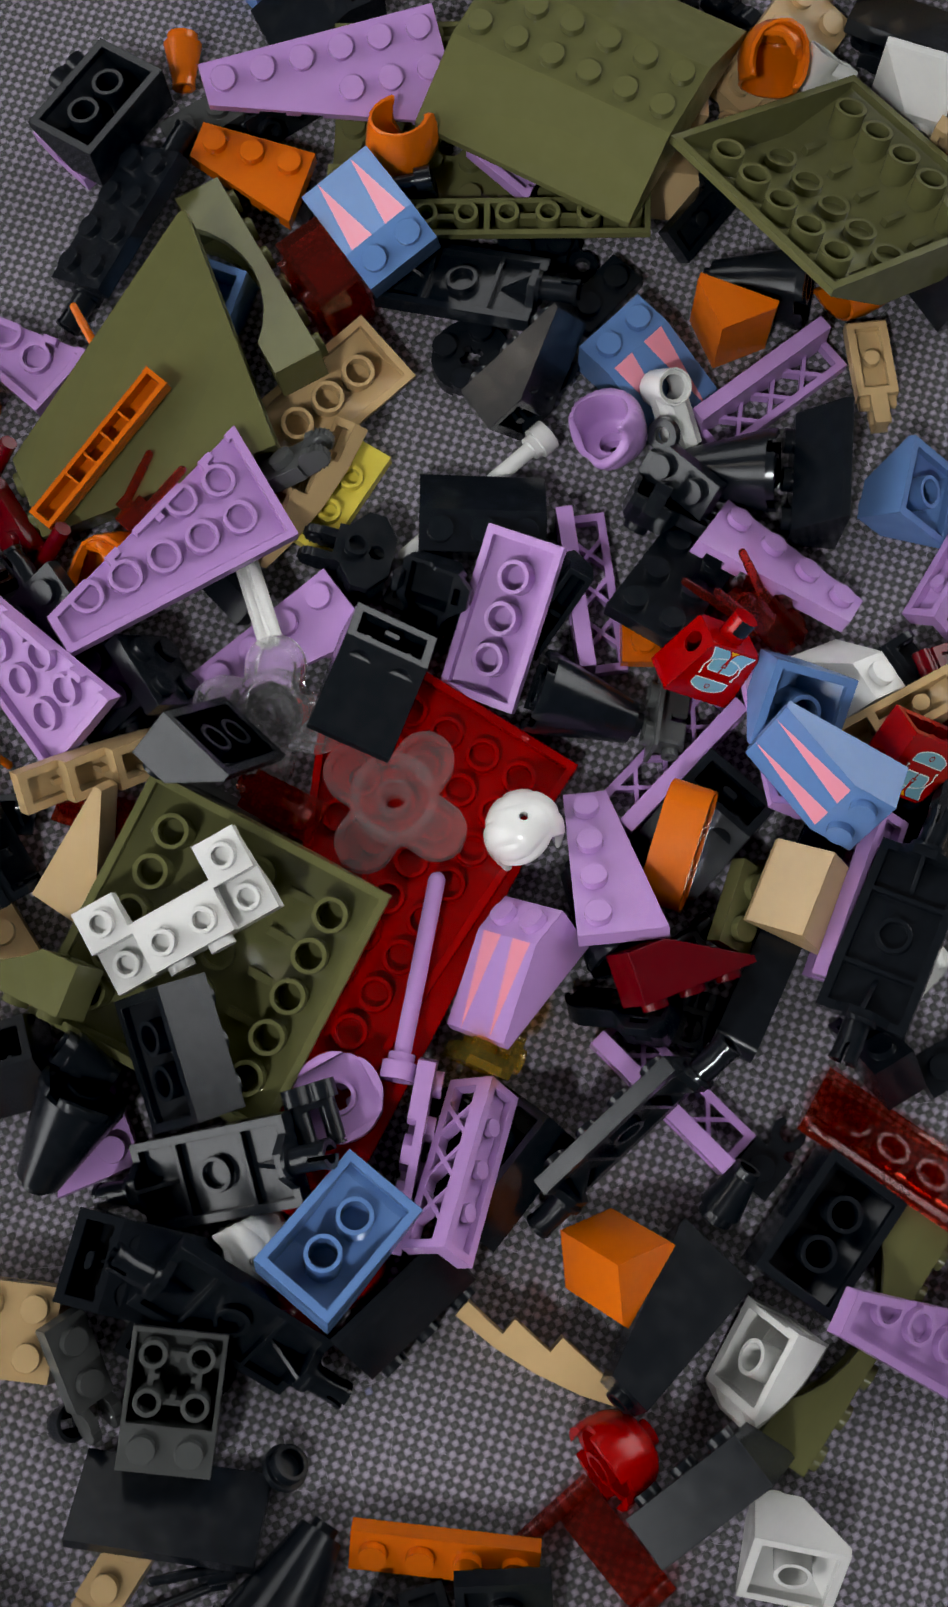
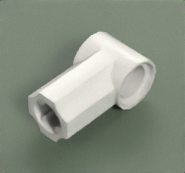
(824, 68)
(674, 405)

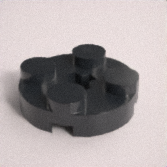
(452, 346)

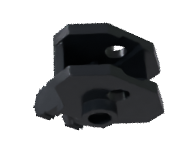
(359, 555)

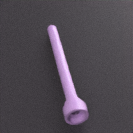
(400, 1064)

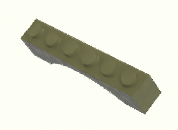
(284, 340)
(50, 982)
(900, 1270)

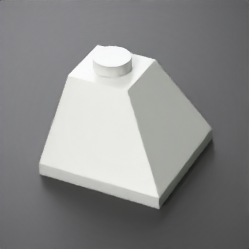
(914, 82)
(867, 665)
(790, 1554)

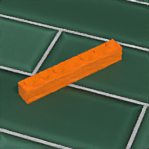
(101, 448)

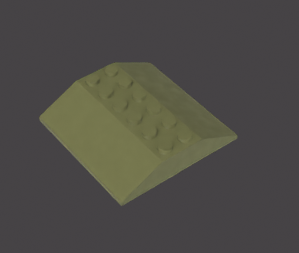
(579, 91)
(835, 187)
(281, 972)

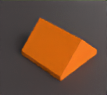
(730, 319)
(613, 1263)

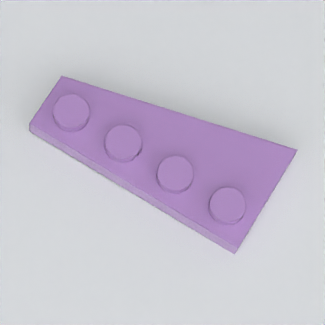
(778, 565)
(607, 879)

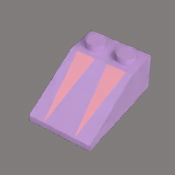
(513, 970)

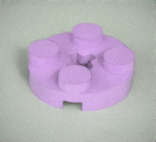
(362, 1080)

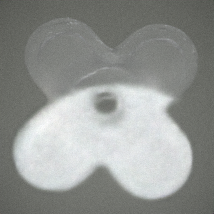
(273, 683)
(416, 776)

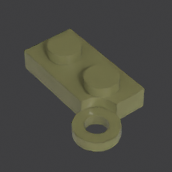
(728, 927)

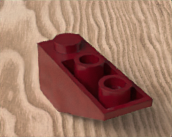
(665, 967)

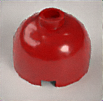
(617, 1454)

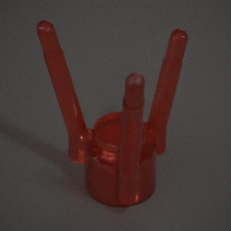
(135, 510)
(754, 603)

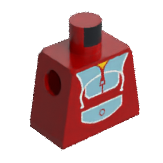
(709, 658)
(918, 745)

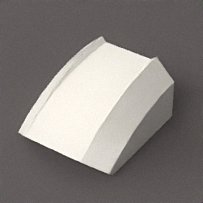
(762, 1363)

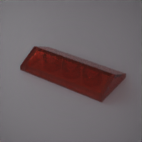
(880, 1144)

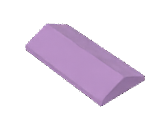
(503, 617)

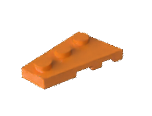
(260, 169)

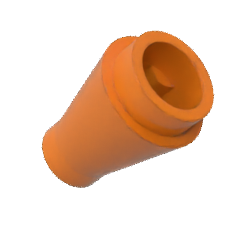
(183, 55)

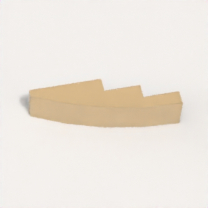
(308, 497)
(77, 771)
(559, 1363)

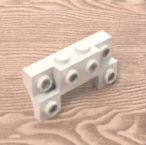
(196, 921)

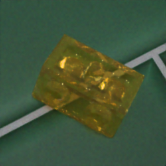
(487, 1057)

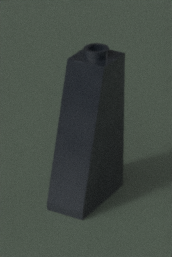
(674, 1322)

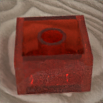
(323, 278)

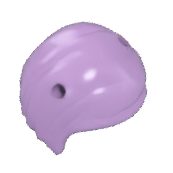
(608, 428)

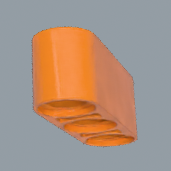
(679, 842)

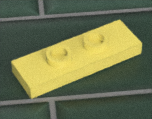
(352, 491)

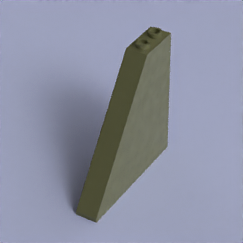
(182, 332)

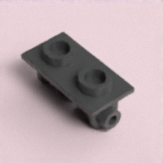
(659, 732)

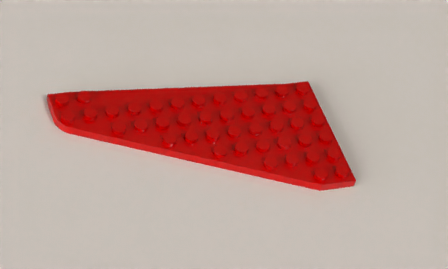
(488, 763)

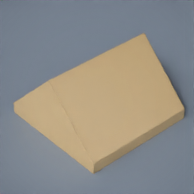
(797, 893)

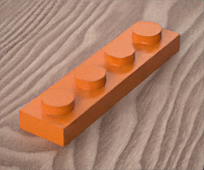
(434, 1549)

